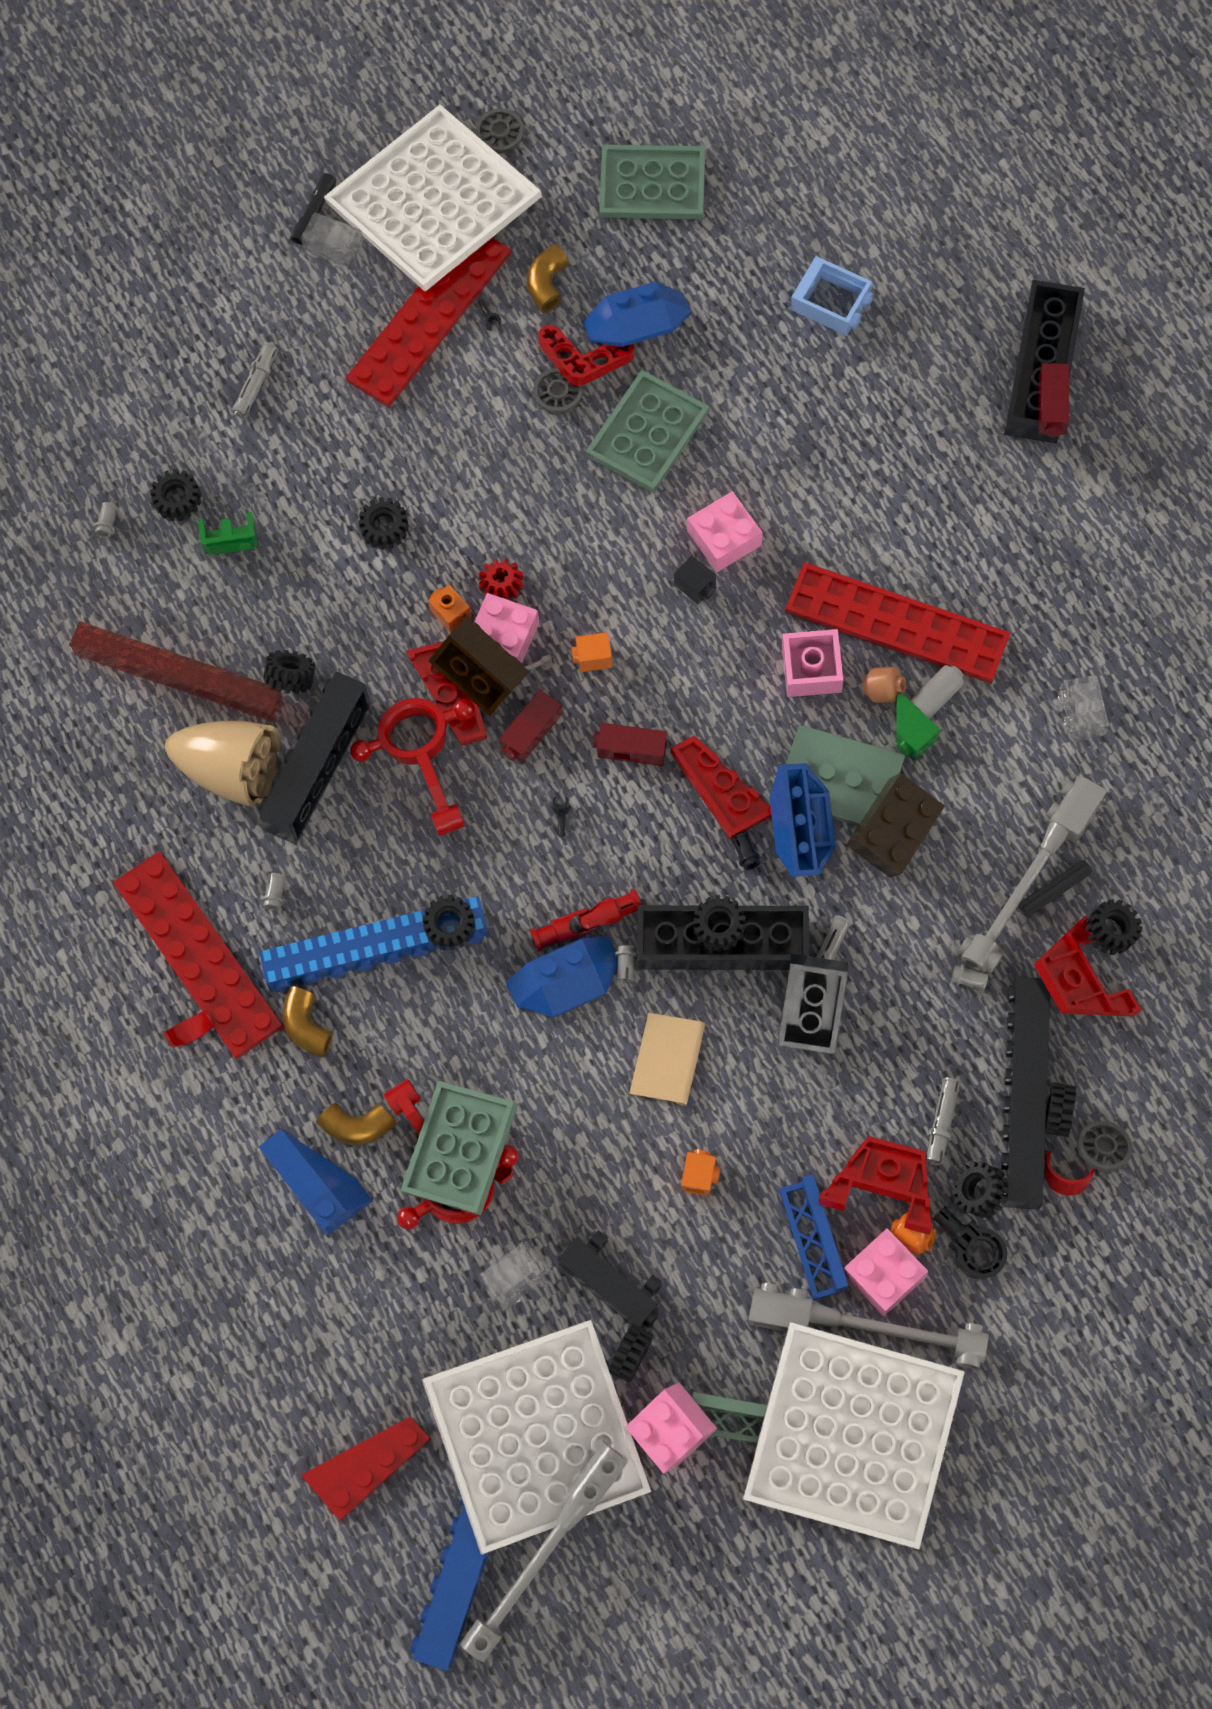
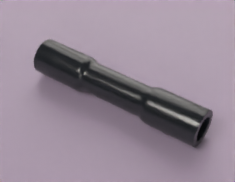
(323, 187)

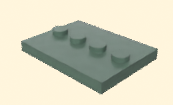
(652, 182)
(647, 431)
(847, 768)
(459, 1147)

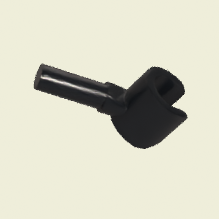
(489, 315)
(561, 811)

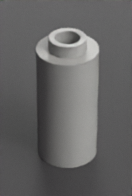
(938, 690)

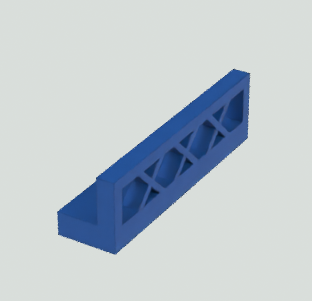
(824, 1235)

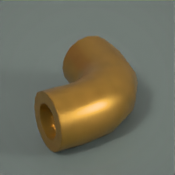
(541, 276)
(300, 1025)
(355, 1129)

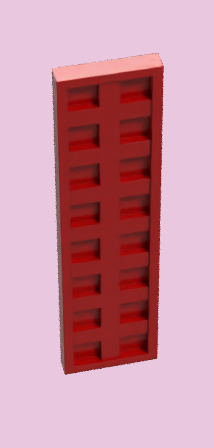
(423, 325)
(897, 622)
(198, 955)

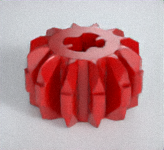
(512, 579)

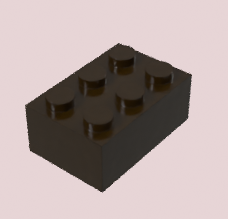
(478, 665)
(895, 825)

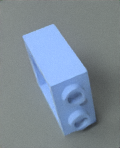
(838, 276)

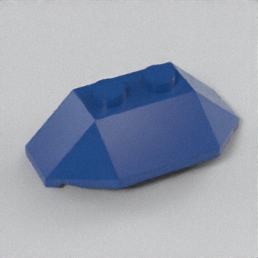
(636, 315)
(801, 820)
(565, 977)

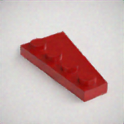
(446, 695)
(725, 795)
(363, 1468)

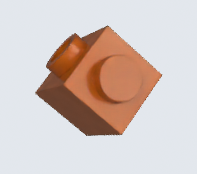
(449, 607)
(592, 652)
(700, 1173)

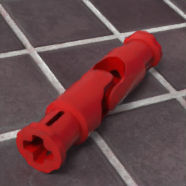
(604, 913)

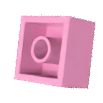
(724, 531)
(508, 624)
(812, 663)
(885, 1272)
(671, 1427)

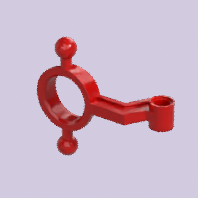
(447, 817)
(403, 1099)

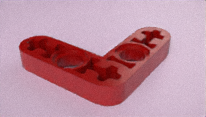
(583, 363)

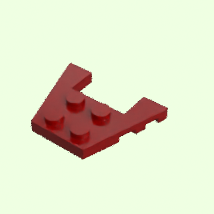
(1075, 982)
(887, 1171)

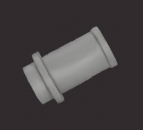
(104, 526)
(274, 890)
(626, 960)
(969, 977)

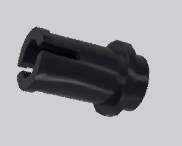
(745, 851)

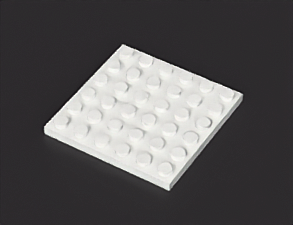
(432, 197)
(526, 1429)
(854, 1435)

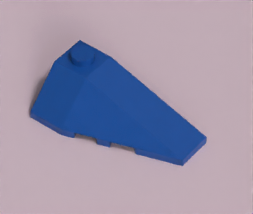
(319, 1184)

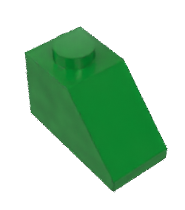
(913, 729)

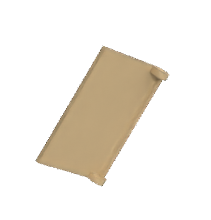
(667, 1058)

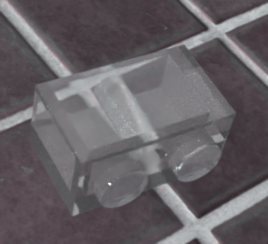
(332, 240)
(1084, 708)
(514, 1275)

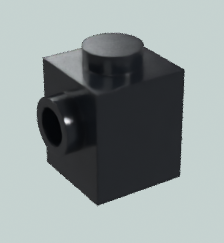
(695, 580)

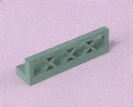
(732, 1407)

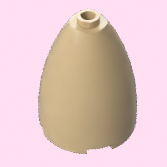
(228, 758)

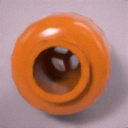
(914, 1241)

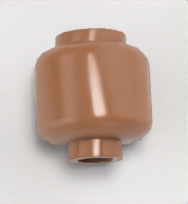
(884, 684)

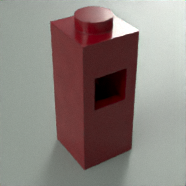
(1053, 399)
(530, 727)
(631, 744)

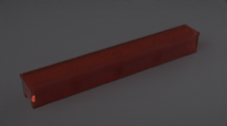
(175, 671)

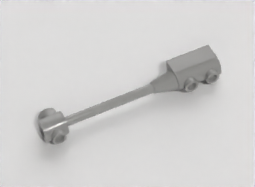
(1066, 822)
(776, 1310)
(583, 1497)

